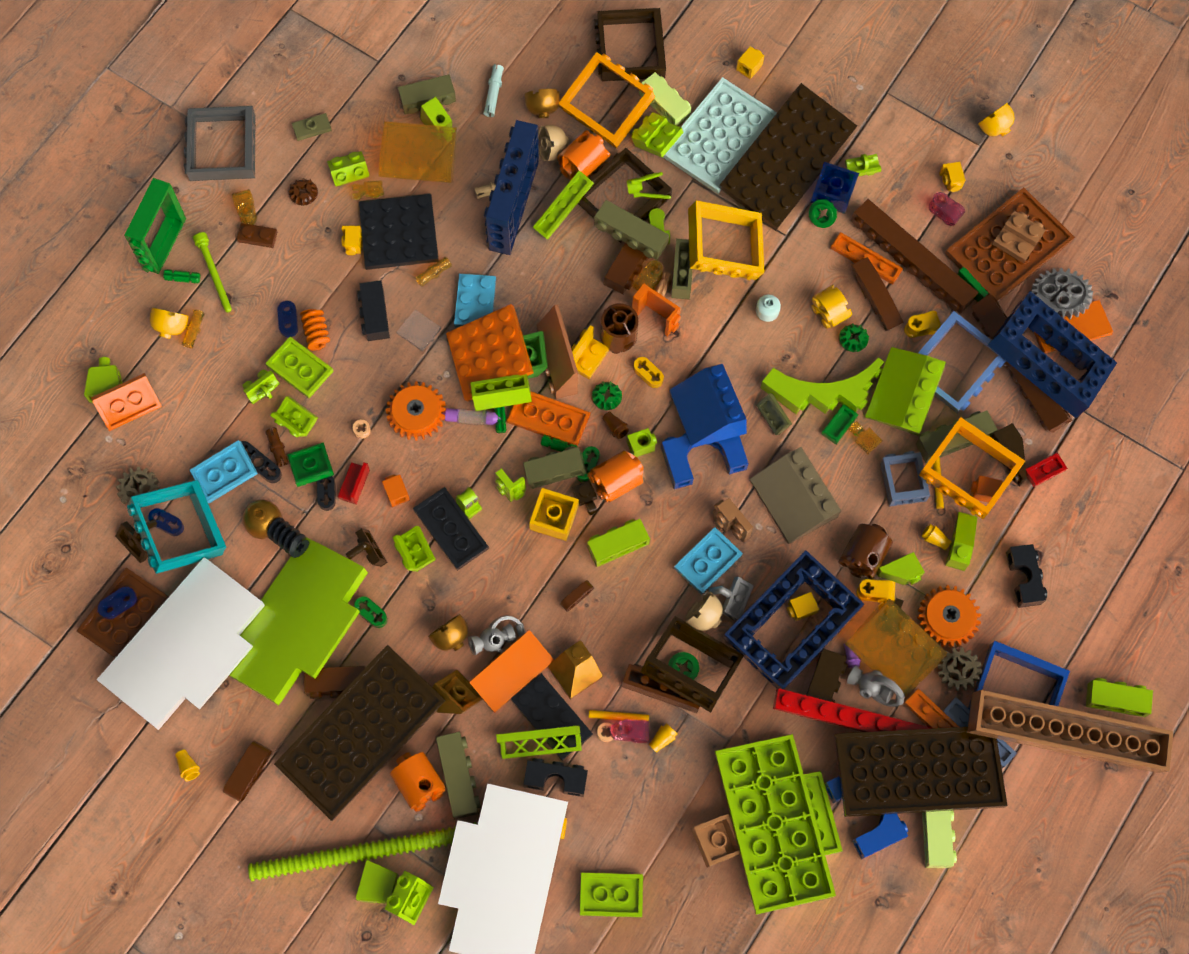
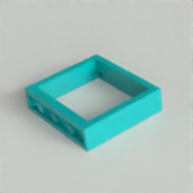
(205, 516)

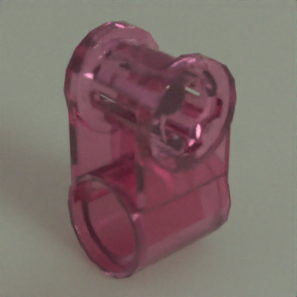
(947, 209)
(631, 730)

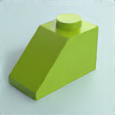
(903, 570)

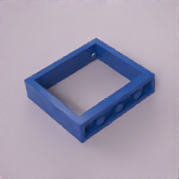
(1028, 661)

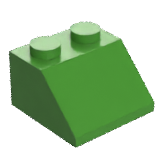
(537, 353)

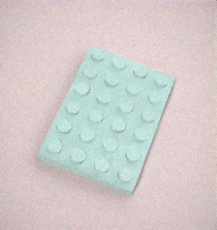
(719, 134)

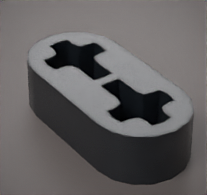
(331, 492)

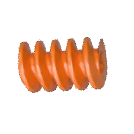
(314, 329)

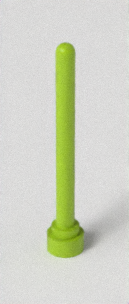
(201, 240)

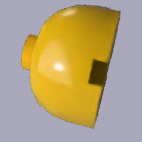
(998, 121)
(167, 322)

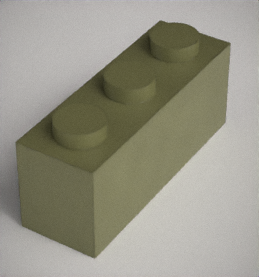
(418, 93)
(681, 272)
(554, 467)

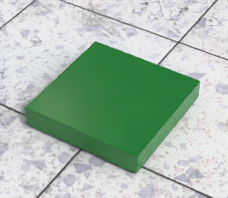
(310, 464)

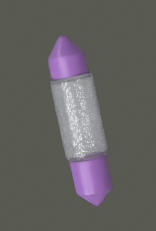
(470, 416)

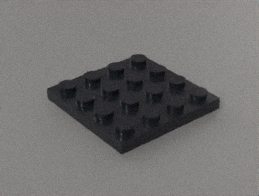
(398, 231)

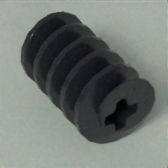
(287, 537)

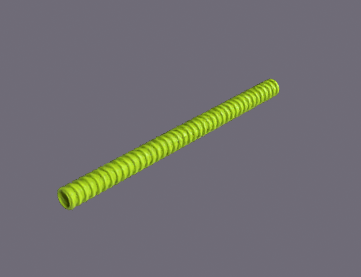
(350, 854)

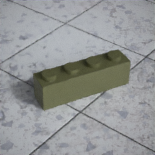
(631, 230)
(929, 442)
(457, 775)

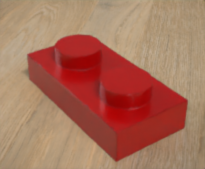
(1045, 470)

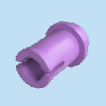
(852, 658)

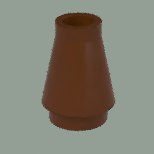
(616, 426)

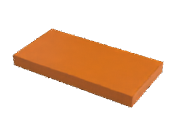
(1091, 324)
(550, 418)
(511, 671)

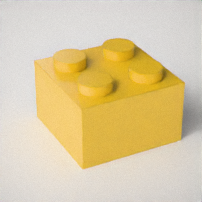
(554, 514)

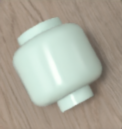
(768, 308)

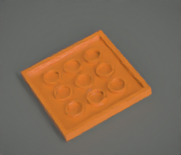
(489, 349)

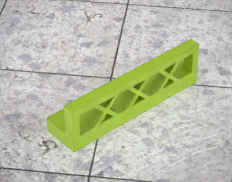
(538, 734)

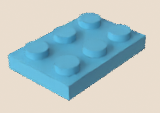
(474, 297)
(224, 471)
(708, 560)

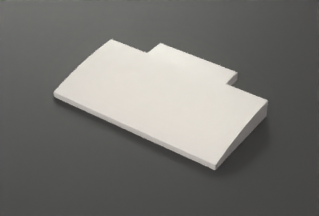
(185, 646)
(502, 872)

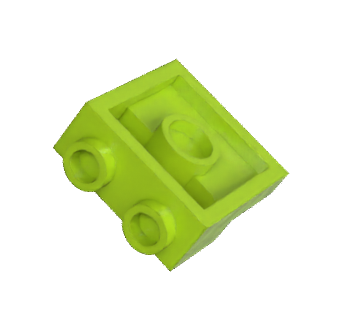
(656, 135)
(408, 897)

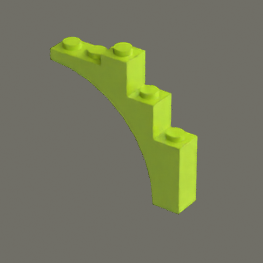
(824, 396)

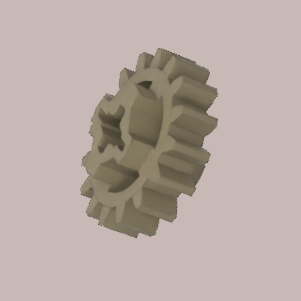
(129, 484)
(951, 671)

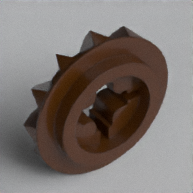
(304, 198)

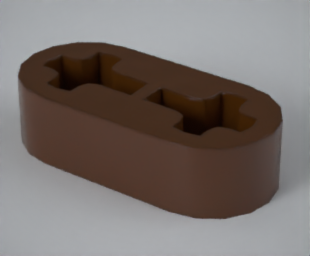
(577, 595)

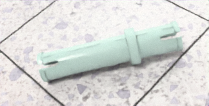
(494, 85)

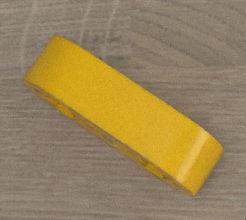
(651, 369)

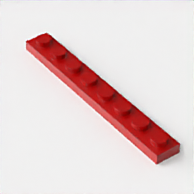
(838, 714)

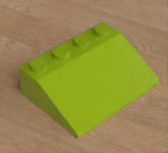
(905, 390)

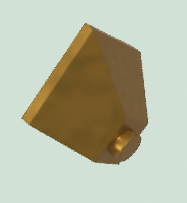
(575, 669)
(457, 693)

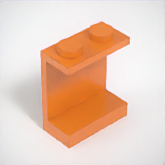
(648, 297)

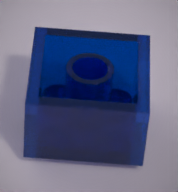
(835, 185)

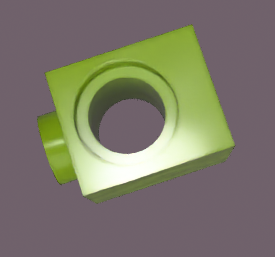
(637, 449)

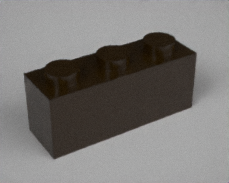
(826, 675)

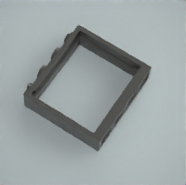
(220, 114)

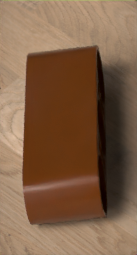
(247, 771)

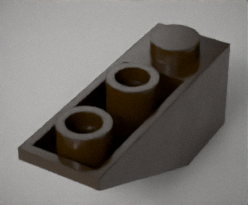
(1012, 440)

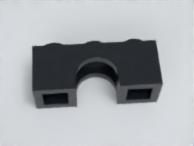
(1025, 559)
(538, 772)

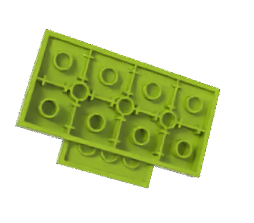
(300, 622)
(779, 823)

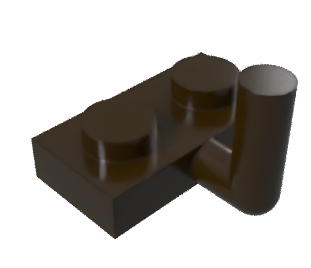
(132, 541)
(367, 543)

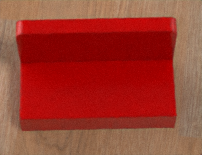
(354, 483)

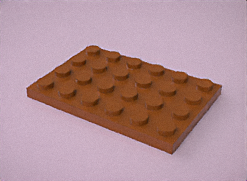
(996, 269)

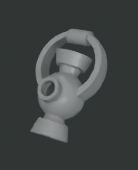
(493, 639)
(876, 686)

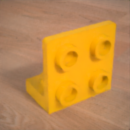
(588, 353)

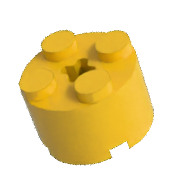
(831, 306)

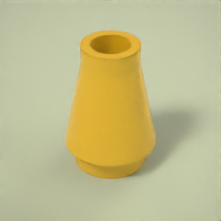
(936, 537)
(662, 738)
(187, 767)

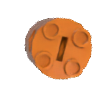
(583, 155)
(617, 476)
(417, 773)

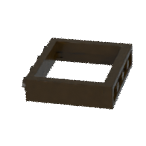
(631, 16)
(641, 169)
(678, 681)

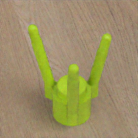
(635, 186)

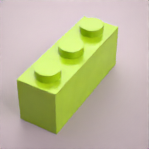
(501, 392)
(618, 542)
(1119, 697)

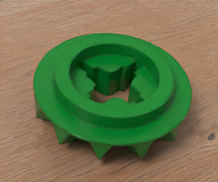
(814, 213)
(853, 345)
(611, 402)
(692, 665)

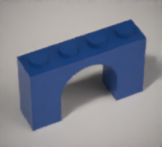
(676, 451)
(888, 831)

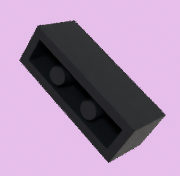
(373, 311)

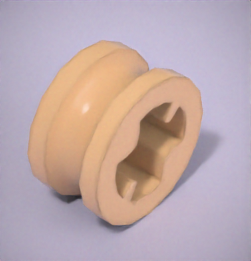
(361, 434)
(600, 731)

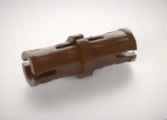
(277, 447)

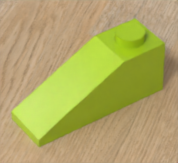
(962, 542)

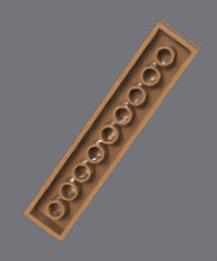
(1070, 731)

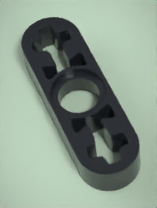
(272, 466)

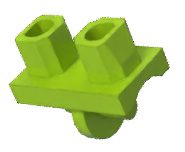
(864, 165)
(262, 387)

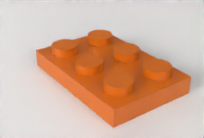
(126, 402)

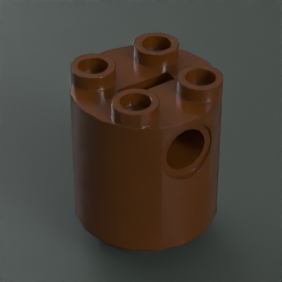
(619, 327)
(866, 550)

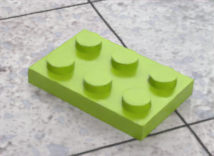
(299, 367)
(611, 895)

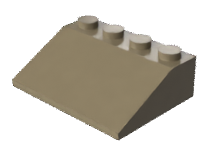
(795, 495)

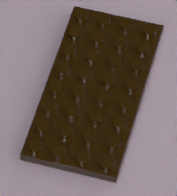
(788, 156)
(359, 732)
(918, 771)

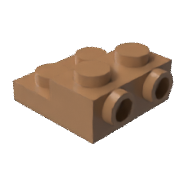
(1019, 236)
(729, 516)
(716, 840)

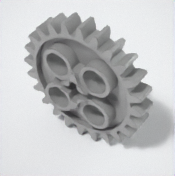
(1064, 292)

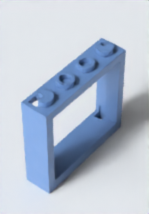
(986, 376)

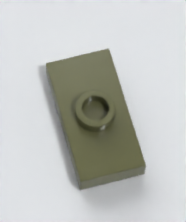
(311, 127)
(774, 414)

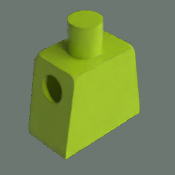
(434, 114)
(101, 378)
(376, 883)

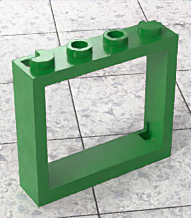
(157, 195)

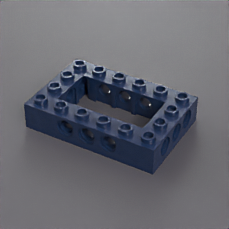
(512, 187)
(1042, 370)
(826, 585)

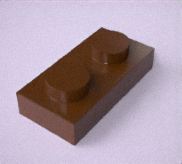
(257, 235)

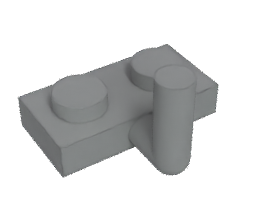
(735, 597)

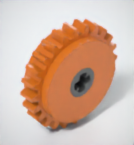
(405, 419)
(944, 603)

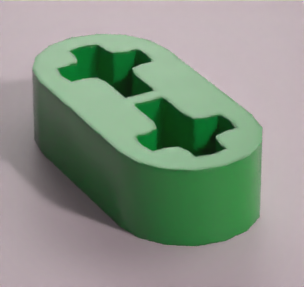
(593, 463)
(373, 609)

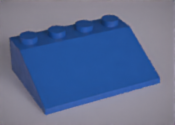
(709, 407)

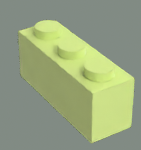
(667, 100)
(938, 839)

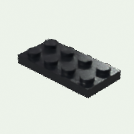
(450, 528)
(548, 710)

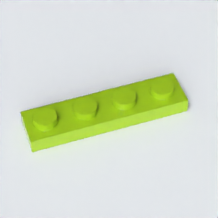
(563, 205)

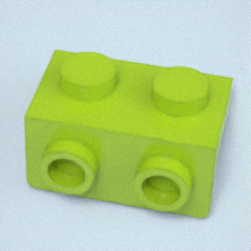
(348, 168)
(294, 417)
(506, 487)
(414, 549)

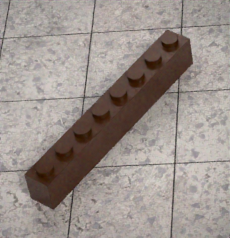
(913, 256)
(1052, 414)

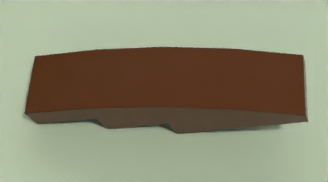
(877, 293)

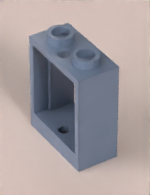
(906, 497)

